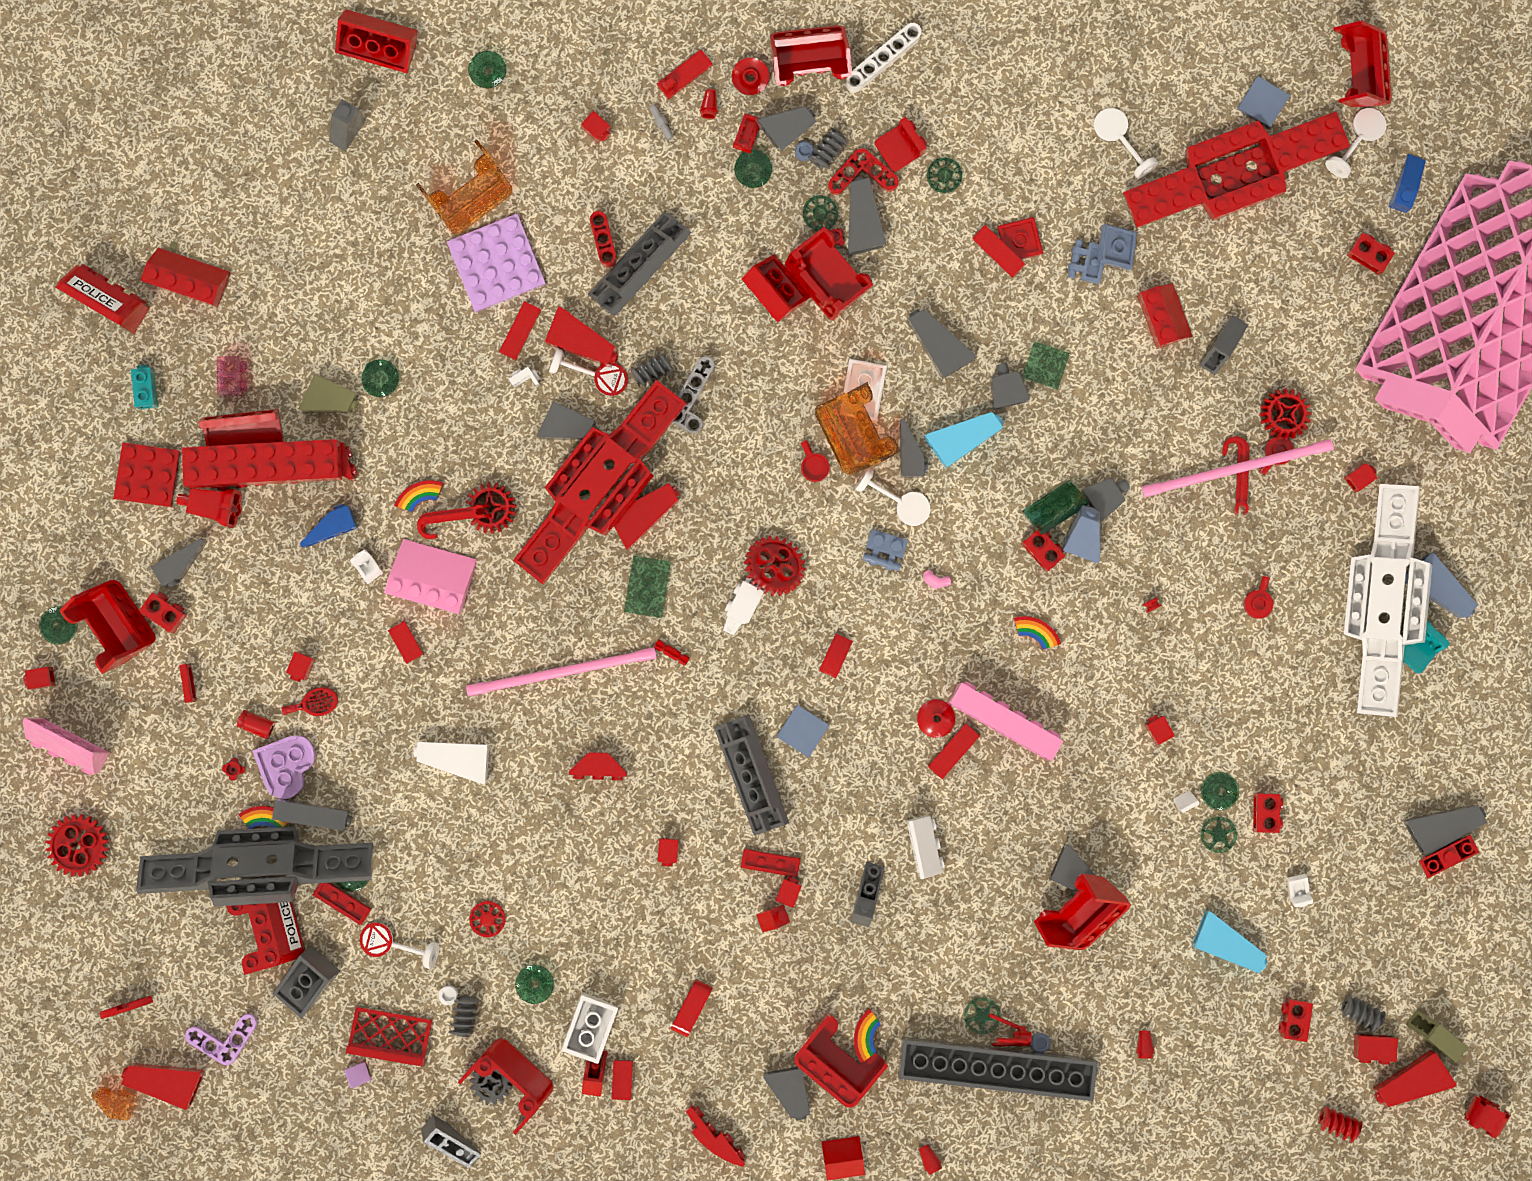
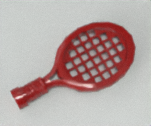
(293, 708)

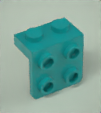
(1419, 655)

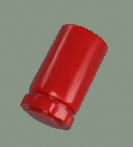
(255, 724)

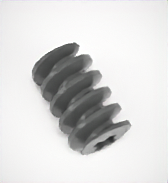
(828, 149)
(651, 369)
(1362, 1013)
(464, 1014)

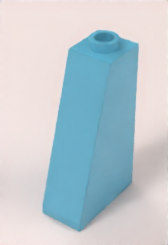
(960, 439)
(1224, 942)

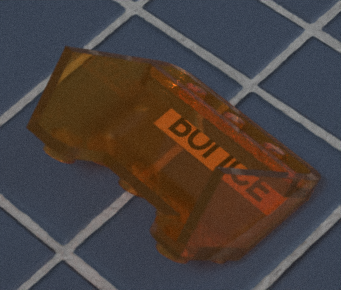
(853, 432)

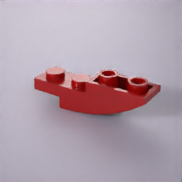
(718, 1144)

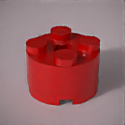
(1486, 1115)

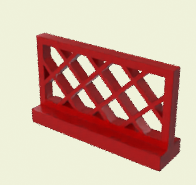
(383, 1053)

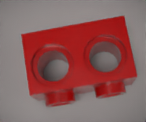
(1368, 259)
(1039, 553)
(160, 616)
(1260, 812)
(1301, 1019)

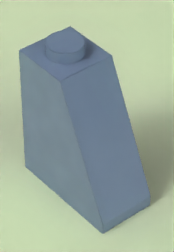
(1085, 535)

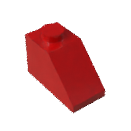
(594, 1076)

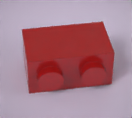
(1376, 1048)

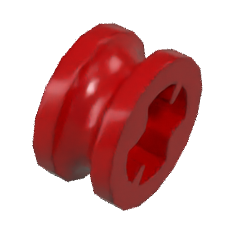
(1152, 604)

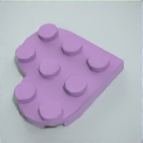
(284, 765)

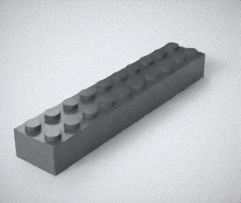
(997, 1068)

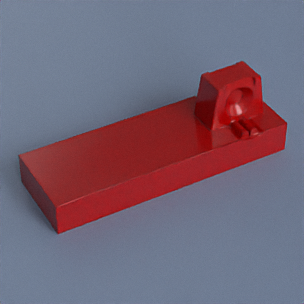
(684, 74)

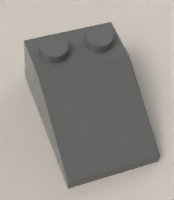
(306, 981)

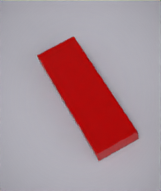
(999, 251)
(520, 331)
(953, 751)
(770, 863)
(342, 902)

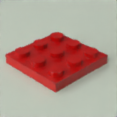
(146, 474)

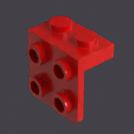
(901, 145)

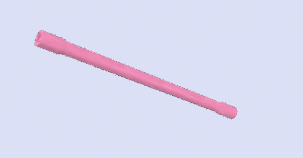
(1315, 448)
(483, 687)

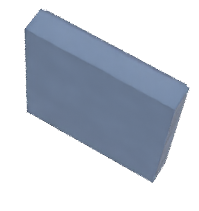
(1263, 102)
(1117, 247)
(802, 731)

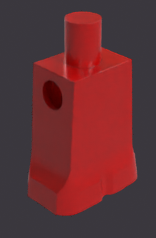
(214, 505)

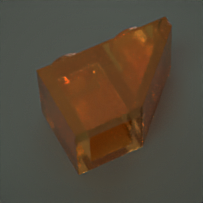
(115, 1104)

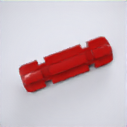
(671, 652)

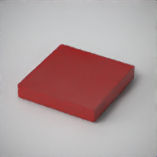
(1021, 237)

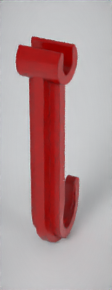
(1242, 477)
(449, 515)

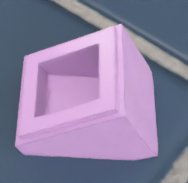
(357, 1074)

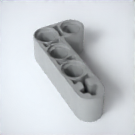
(694, 392)

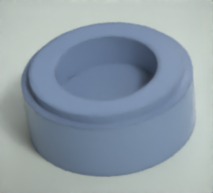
(804, 150)
(1040, 1042)

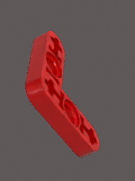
(865, 167)

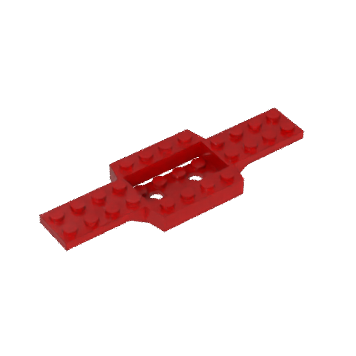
(1273, 158)
(586, 471)

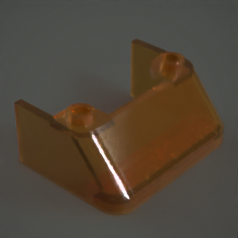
(473, 198)

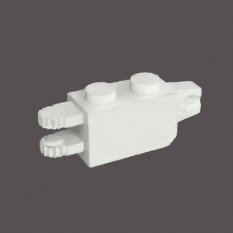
(743, 606)

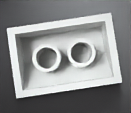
(925, 846)
(589, 1028)

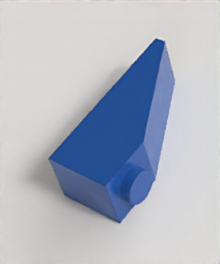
(1407, 184)
(333, 524)

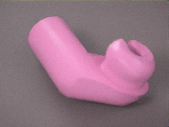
(935, 582)

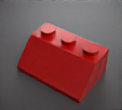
(775, 288)
(1164, 315)

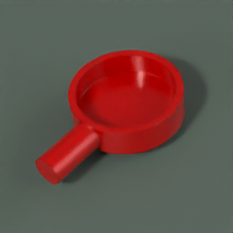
(1276, 446)
(814, 466)
(1259, 603)

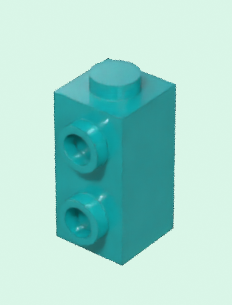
(144, 387)

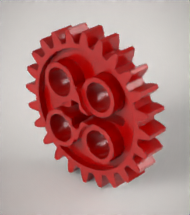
(771, 550)
(92, 852)

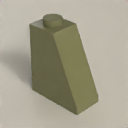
(328, 397)
(1437, 1035)

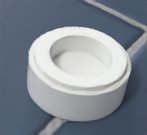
(448, 995)

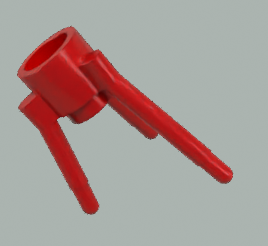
(1020, 1037)

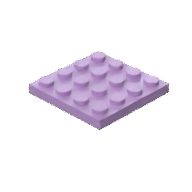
(496, 263)

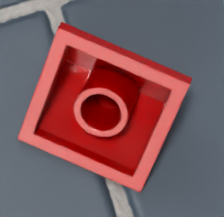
(843, 1158)

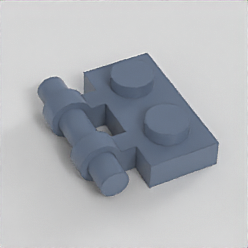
(1092, 269)
(886, 544)

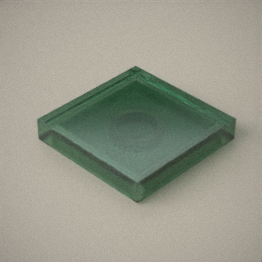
(1045, 365)

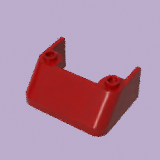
(1368, 64)
(519, 1071)

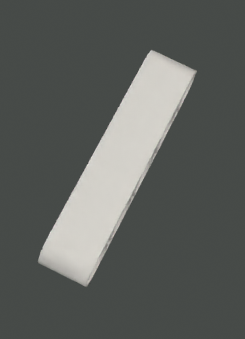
(888, 50)

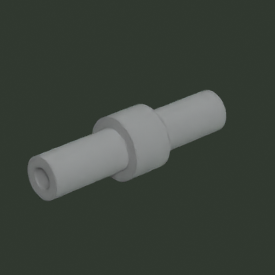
(661, 122)

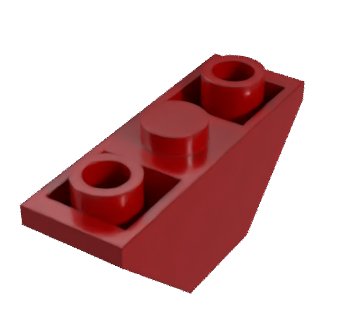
(598, 766)
(1448, 856)

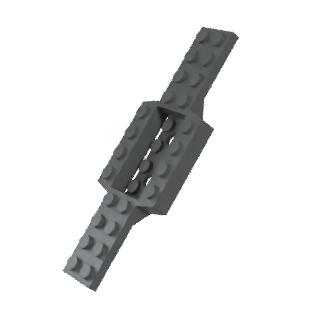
(252, 848)

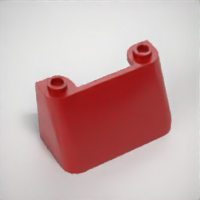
(827, 274)

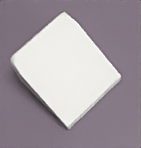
(1185, 801)

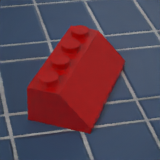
(375, 41)
(185, 277)

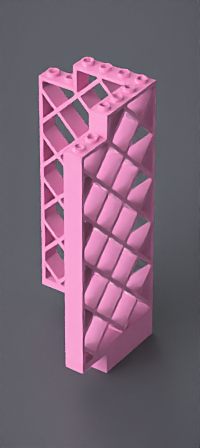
(1415, 397)

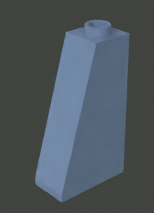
(1446, 589)

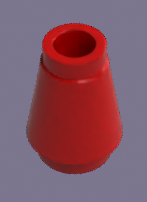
(709, 105)
(1145, 1045)
(929, 1159)

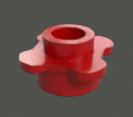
(838, 233)
(227, 768)

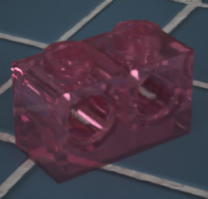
(225, 377)

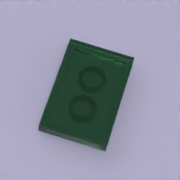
(1055, 507)
(647, 586)

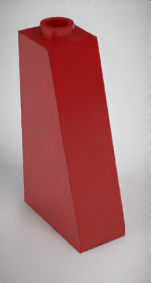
(578, 339)
(645, 514)
(1416, 1080)
(165, 1083)

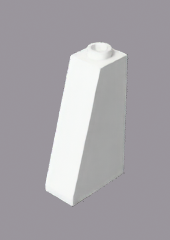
(459, 759)

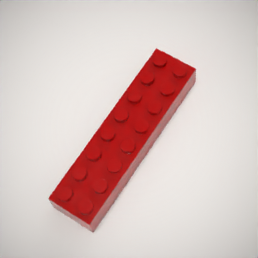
(262, 463)

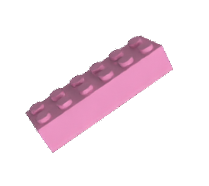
(1008, 723)

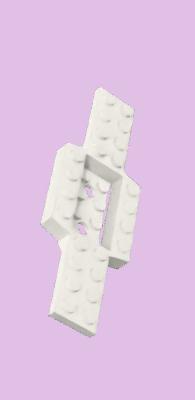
(1370, 597)

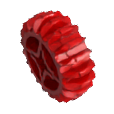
(1272, 423)
(489, 498)

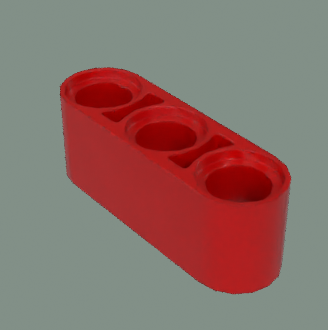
(603, 230)
(691, 1008)

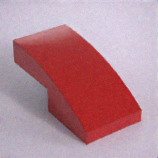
(835, 655)

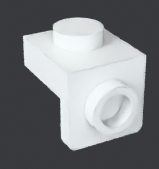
(519, 377)
(366, 566)
(1299, 890)

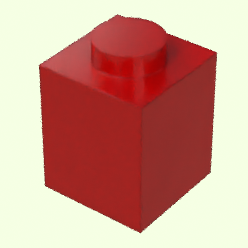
(596, 127)
(1361, 477)
(300, 666)
(39, 678)
(1159, 729)
(668, 851)
(788, 891)
(773, 918)

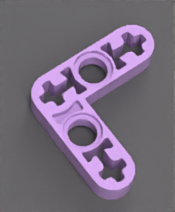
(222, 1046)

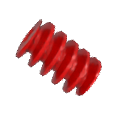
(1340, 1124)

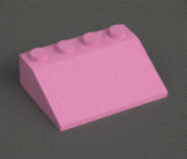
(430, 576)
(65, 744)

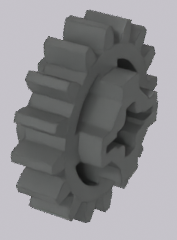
(492, 1092)

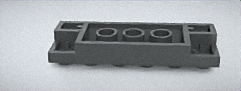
(639, 263)
(751, 775)

